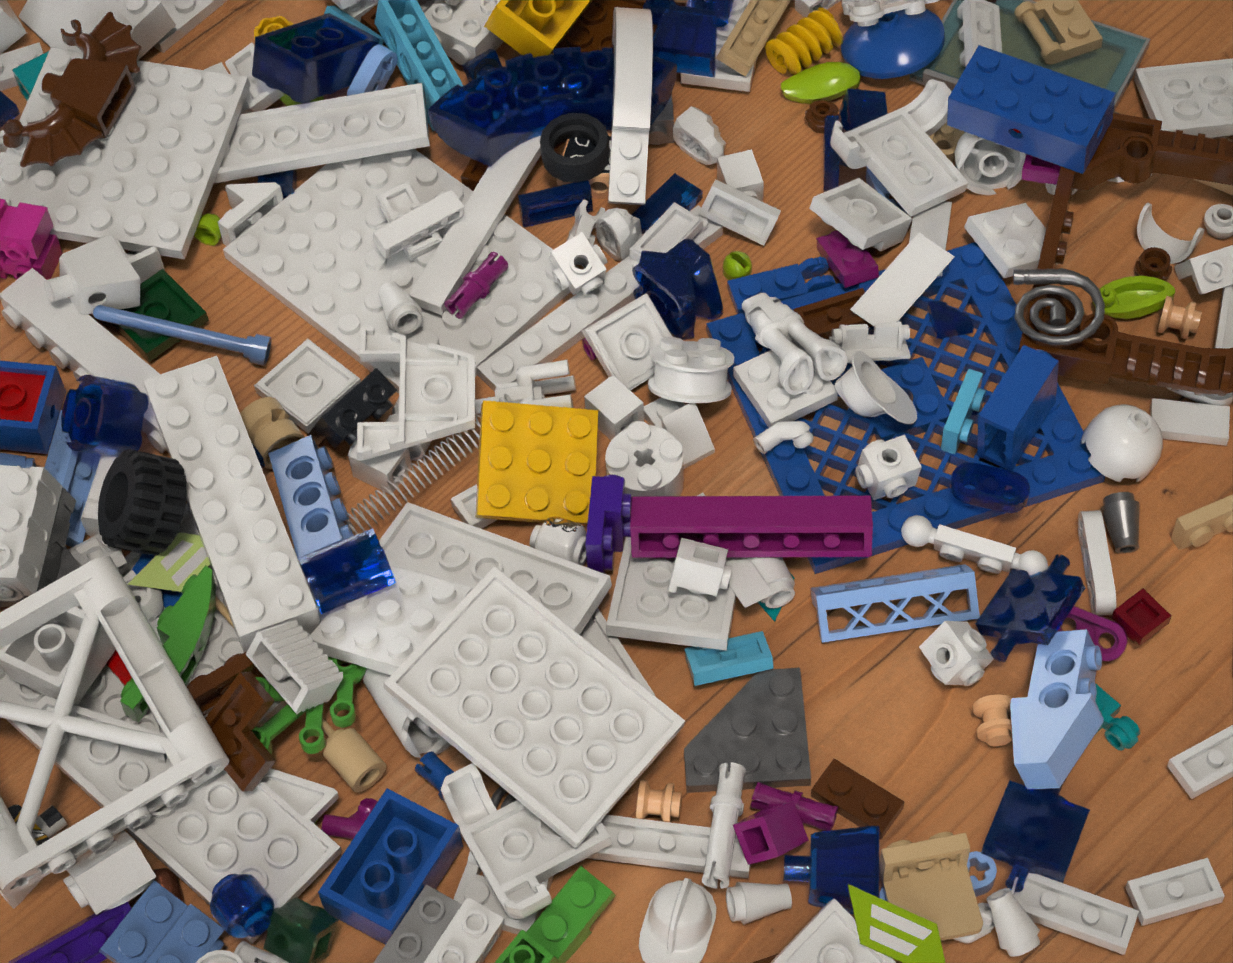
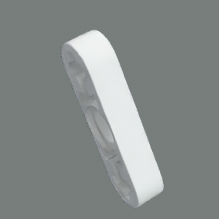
(1096, 562)

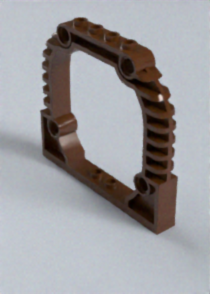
(1134, 151)

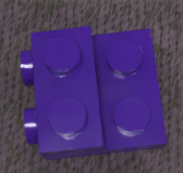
(607, 521)

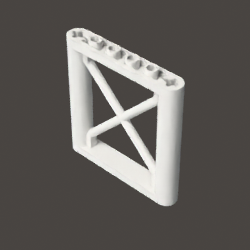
(188, 738)

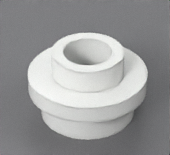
(1214, 221)

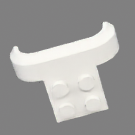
(903, 153)
(512, 843)

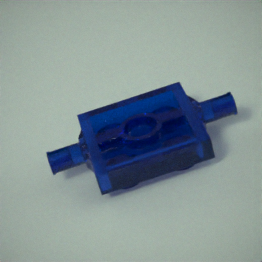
(1030, 607)
(1035, 833)

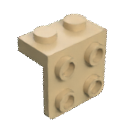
(933, 882)

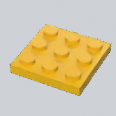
(535, 462)

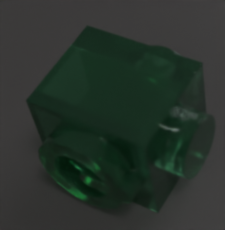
(300, 932)

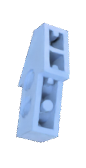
(1060, 710)

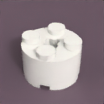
(647, 460)

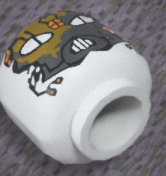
(561, 539)

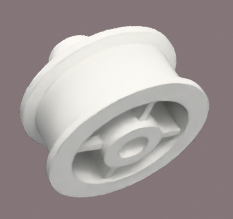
(691, 370)

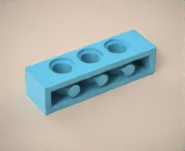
(417, 48)

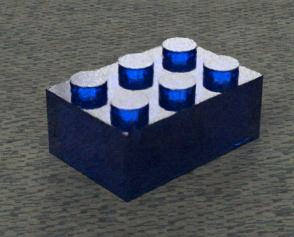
(311, 57)

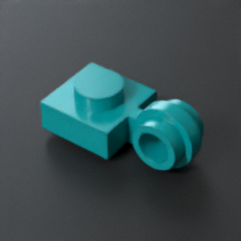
(1121, 731)

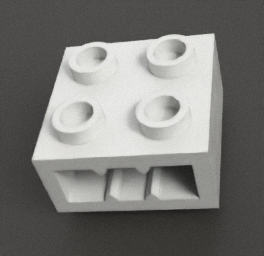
(462, 28)

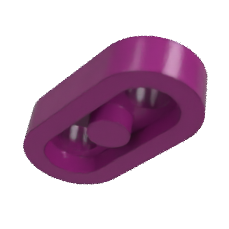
(1096, 627)

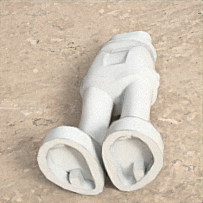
(776, 328)

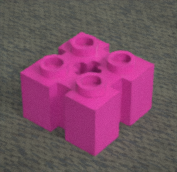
(27, 240)

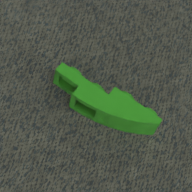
(183, 632)
(562, 924)

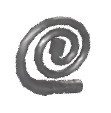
(1057, 311)

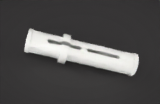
(726, 809)

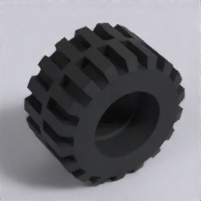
(142, 502)

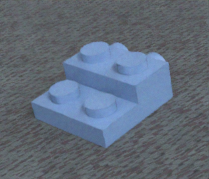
(162, 931)

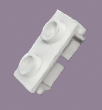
(885, 344)

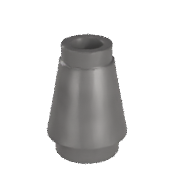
(1122, 520)

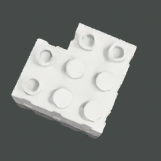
(32, 530)

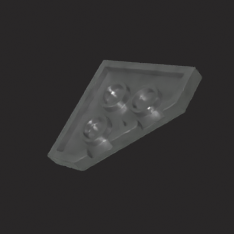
(757, 729)

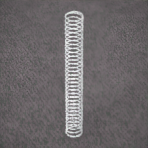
(414, 473)

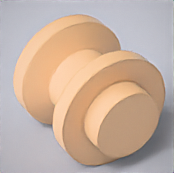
(1179, 318)
(996, 726)
(658, 802)

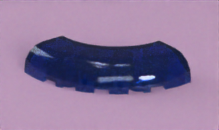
(529, 92)

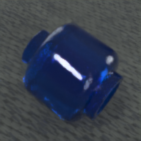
(241, 905)

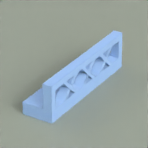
(75, 473)
(893, 588)

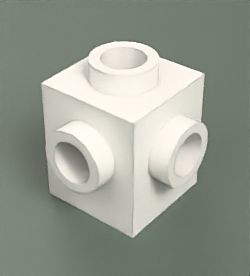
(578, 252)
(888, 467)
(956, 653)

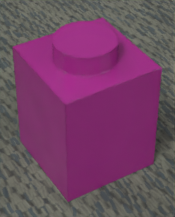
(770, 832)

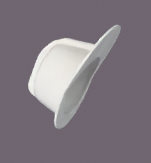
(872, 392)
(677, 924)

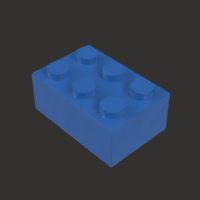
(389, 865)

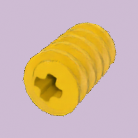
(804, 42)

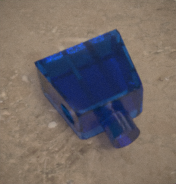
(688, 38)
(836, 861)

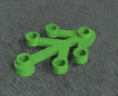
(314, 716)

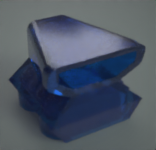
(679, 286)

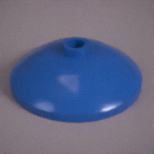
(894, 45)

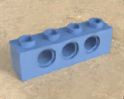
(310, 496)

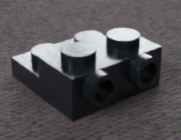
(363, 401)

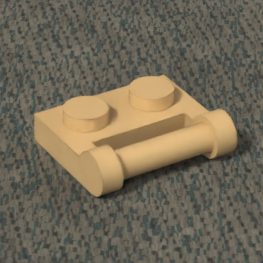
(1068, 24)

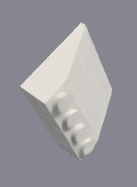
(47, 17)

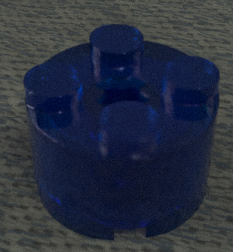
(104, 416)

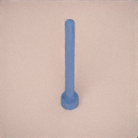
(253, 348)

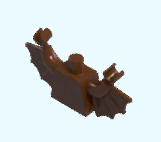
(84, 97)

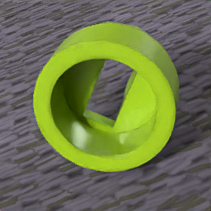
(208, 229)
(733, 268)

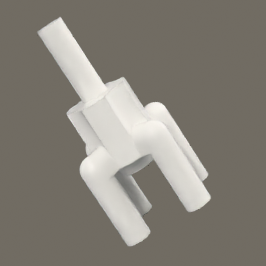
(533, 392)

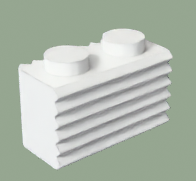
(295, 665)

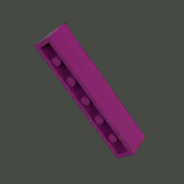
(753, 525)

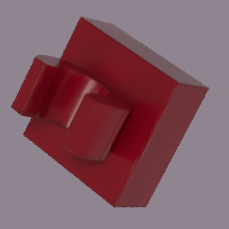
(1141, 617)

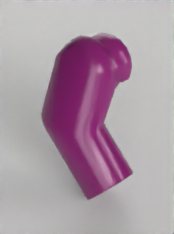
(348, 827)

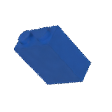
(1017, 407)

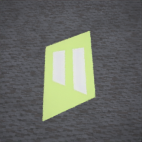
(175, 565)

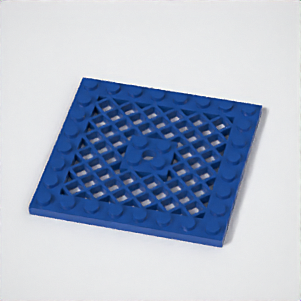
(976, 283)

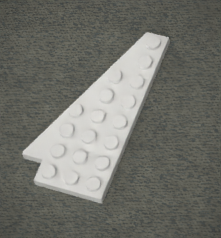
(217, 825)

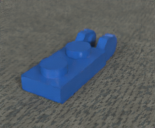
(781, 282)

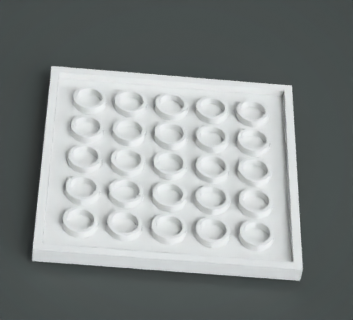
(149, 172)

